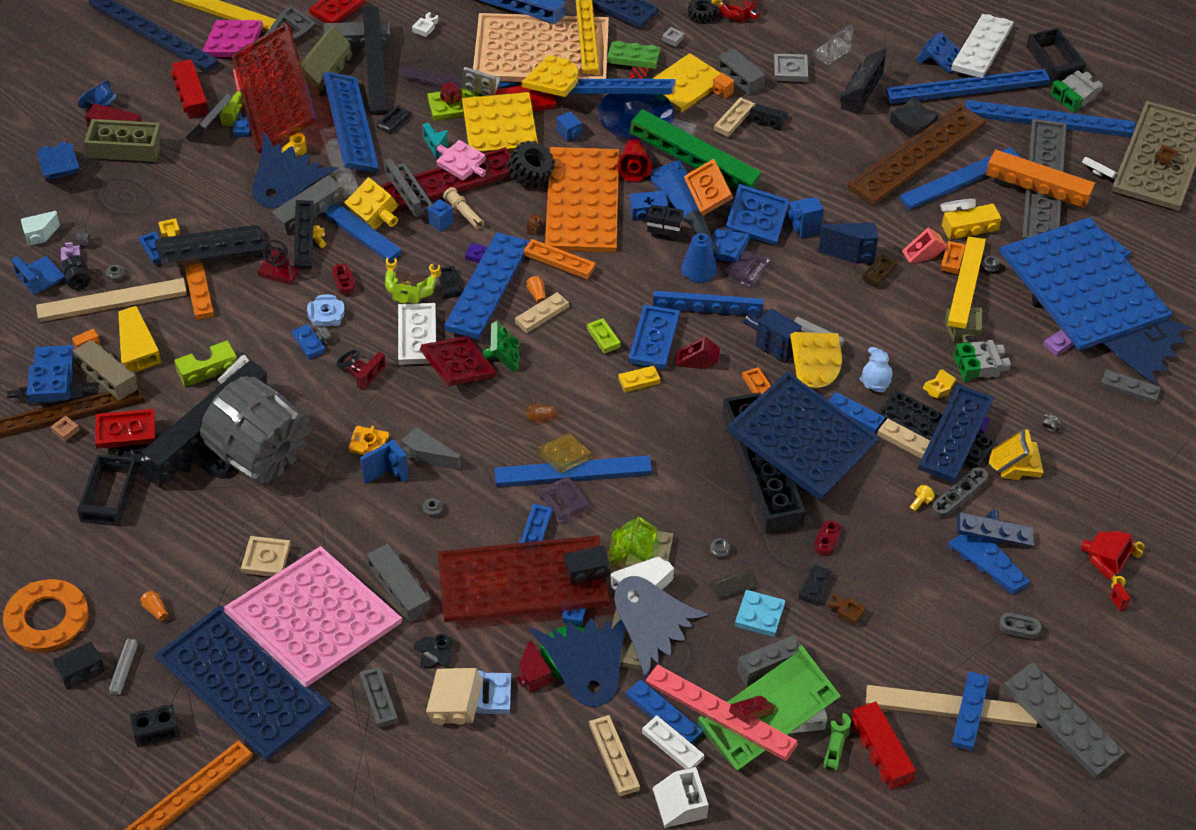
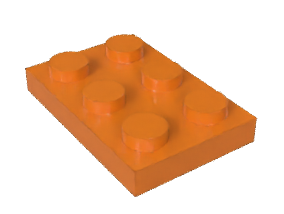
(708, 187)

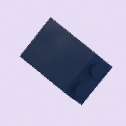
(849, 241)

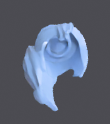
(877, 372)

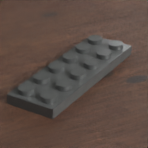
(1063, 720)

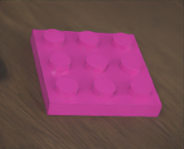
(231, 36)

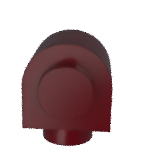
(450, 93)

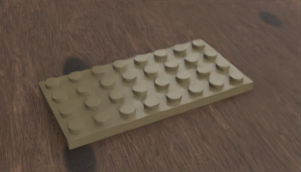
(1149, 179)

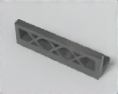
(406, 191)

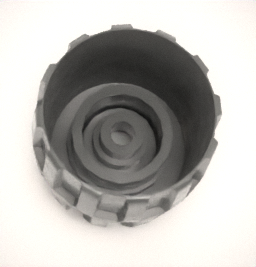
(254, 429)

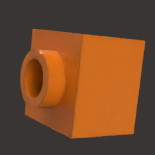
(723, 86)

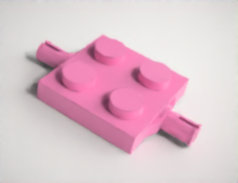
(461, 160)

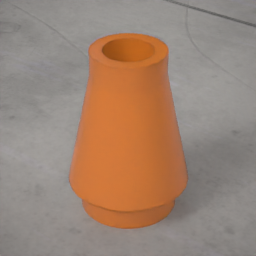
(536, 288)
(153, 604)

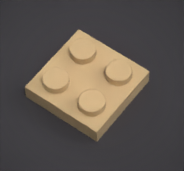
(265, 556)

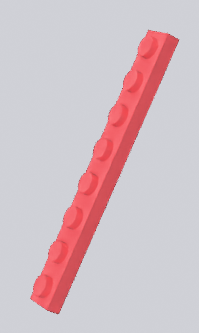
(718, 711)

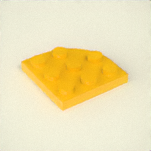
(553, 76)
(816, 357)

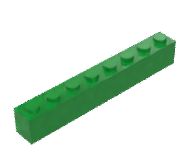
(691, 149)

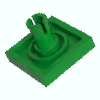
(503, 346)

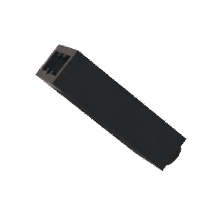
(1055, 37)
(107, 515)

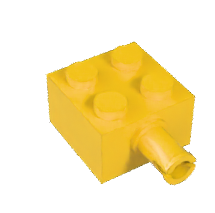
(373, 205)

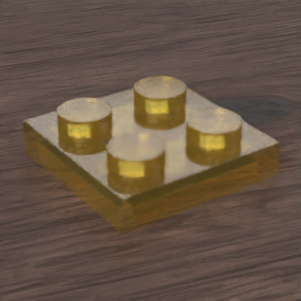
(564, 453)

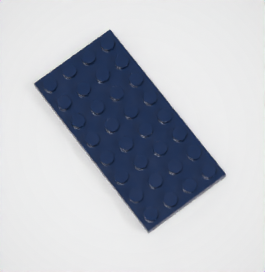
(242, 683)

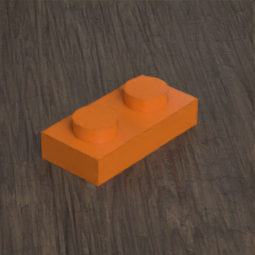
(953, 257)

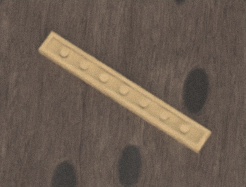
(111, 300)
(946, 705)

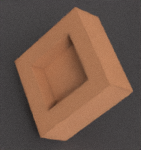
(65, 428)

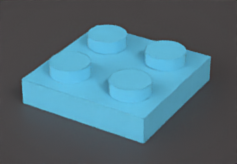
(760, 613)

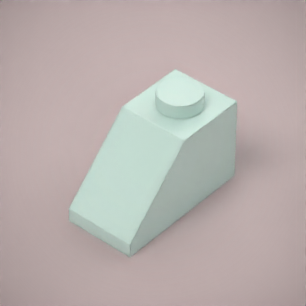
(40, 227)

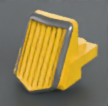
(1016, 457)

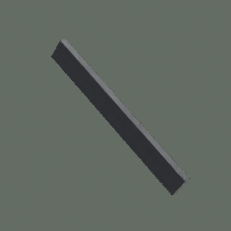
(374, 60)

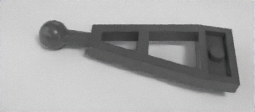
(296, 20)

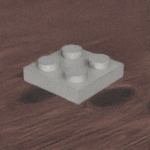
(790, 67)

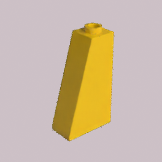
(136, 342)

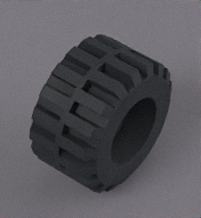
(532, 154)

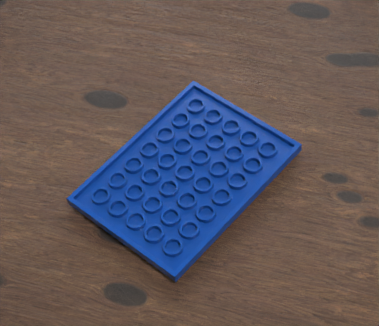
(1085, 283)

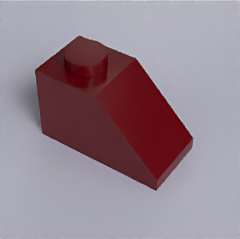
(698, 354)
(533, 669)

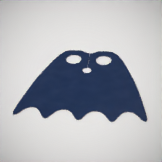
(1144, 355)

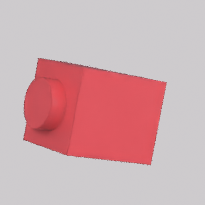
(924, 247)

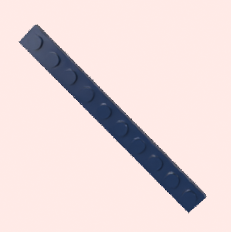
(155, 33)

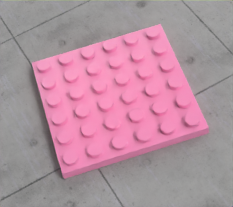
(312, 616)

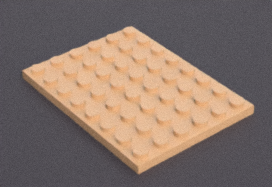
(516, 44)

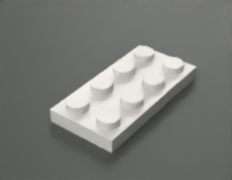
(415, 328)

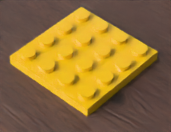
(499, 121)

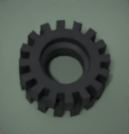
(702, 16)

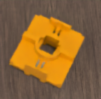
(363, 435)

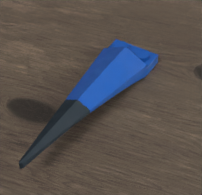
(672, 181)

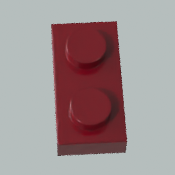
(751, 708)

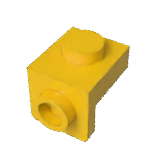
(940, 385)

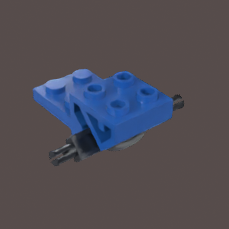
(51, 377)

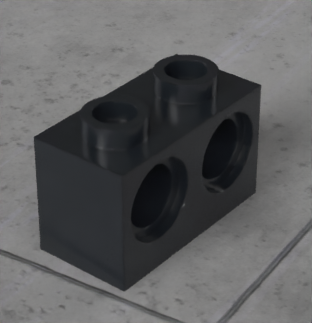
(155, 728)

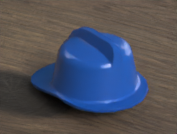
(99, 95)

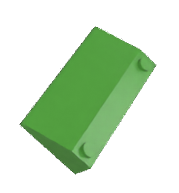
(796, 691)

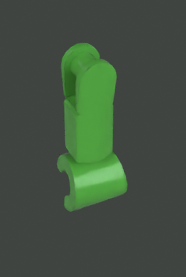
(837, 741)

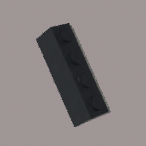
(863, 82)

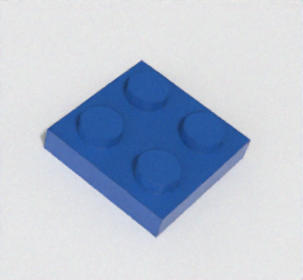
(729, 244)

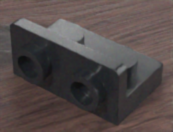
(768, 116)

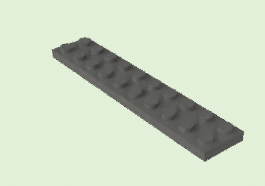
(1047, 149)

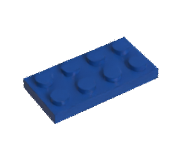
(654, 336)

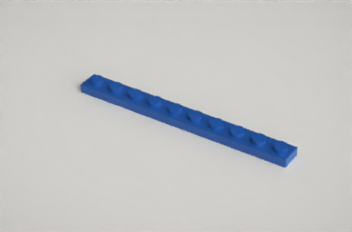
(968, 86)
(1073, 121)

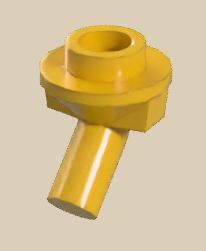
(317, 234)
(923, 494)

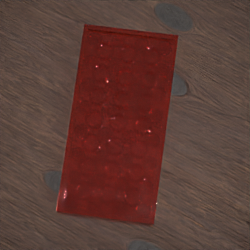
(274, 87)
(515, 580)

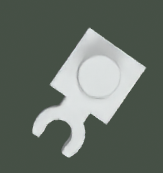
(425, 26)

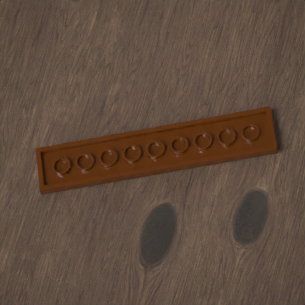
(916, 154)

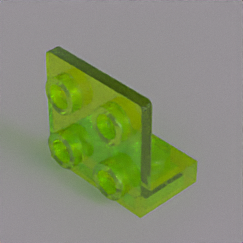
(634, 538)

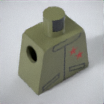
(973, 329)

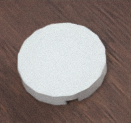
(958, 204)

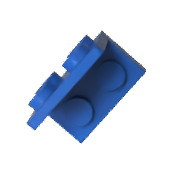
(941, 50)
(38, 274)
(385, 459)

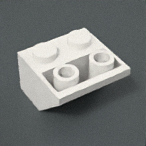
(681, 798)

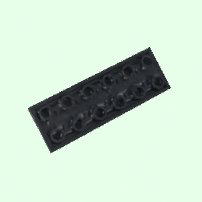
(211, 246)
(924, 421)

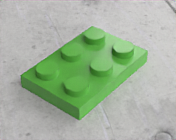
(633, 54)

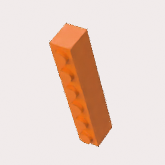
(1040, 178)

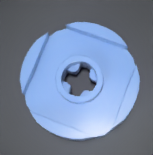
(319, 317)

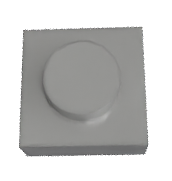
(673, 36)

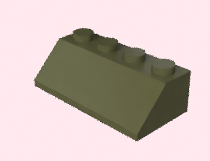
(327, 55)
(123, 140)

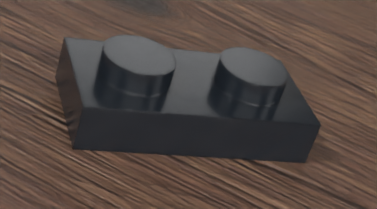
(815, 585)

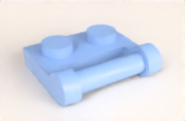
(498, 693)

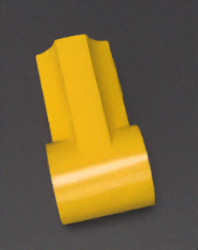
(298, 142)

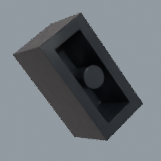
(586, 565)
(79, 665)

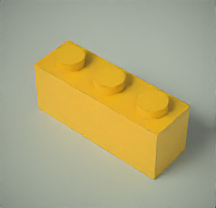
(971, 221)

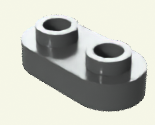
(1019, 625)

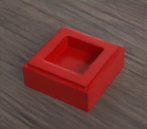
(1120, 597)

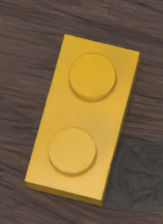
(639, 379)

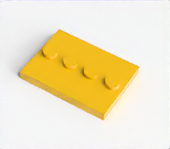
(692, 79)

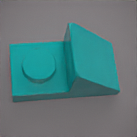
(434, 139)

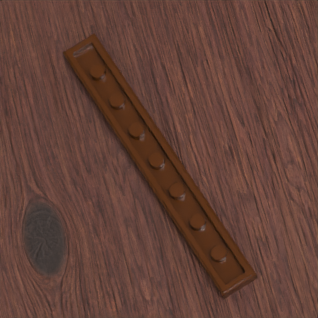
(72, 409)

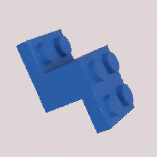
(58, 161)

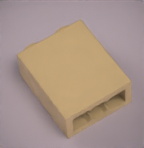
(454, 696)

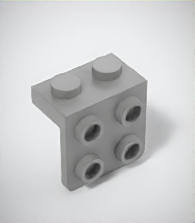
(480, 82)

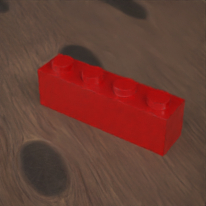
(189, 89)
(883, 745)

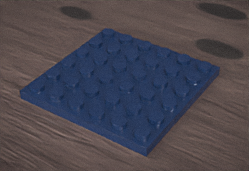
(802, 435)

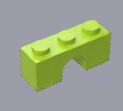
(194, 371)

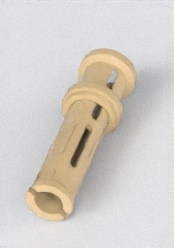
(459, 203)

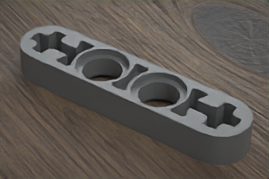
(961, 494)

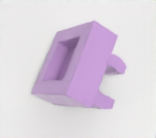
(69, 250)

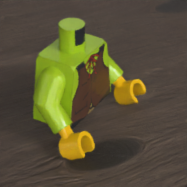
(409, 286)

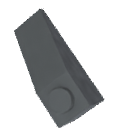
(429, 451)

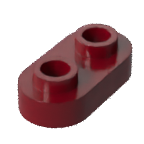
(343, 279)
(828, 536)

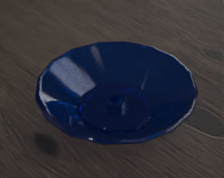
(619, 110)

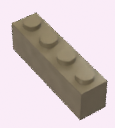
(105, 369)

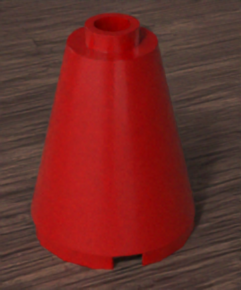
(634, 162)

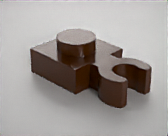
(848, 610)

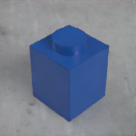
(569, 126)
(440, 215)

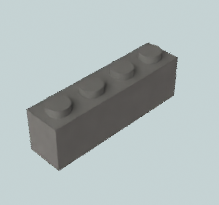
(355, 33)
(323, 193)
(398, 582)

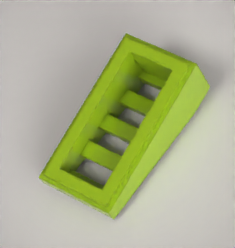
(231, 110)

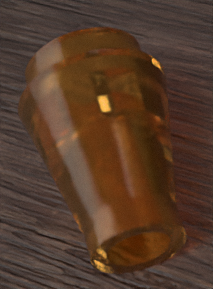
(539, 412)

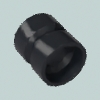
(76, 272)

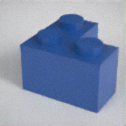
(806, 216)

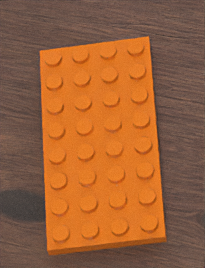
(583, 200)

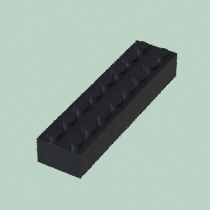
(183, 439)
(771, 490)

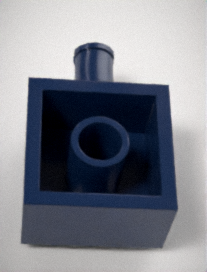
(774, 333)

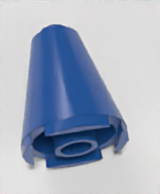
(699, 260)

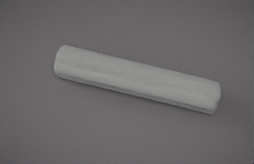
(812, 328)
(123, 667)

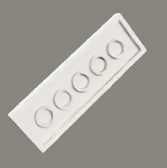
(982, 45)

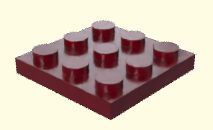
(458, 361)

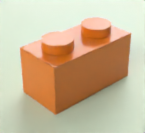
(85, 337)

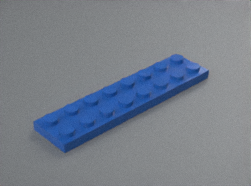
(350, 122)
(486, 286)

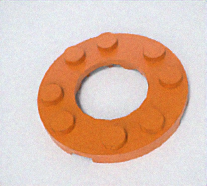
(54, 638)

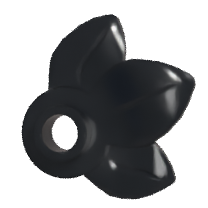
(432, 652)

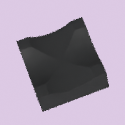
(913, 117)

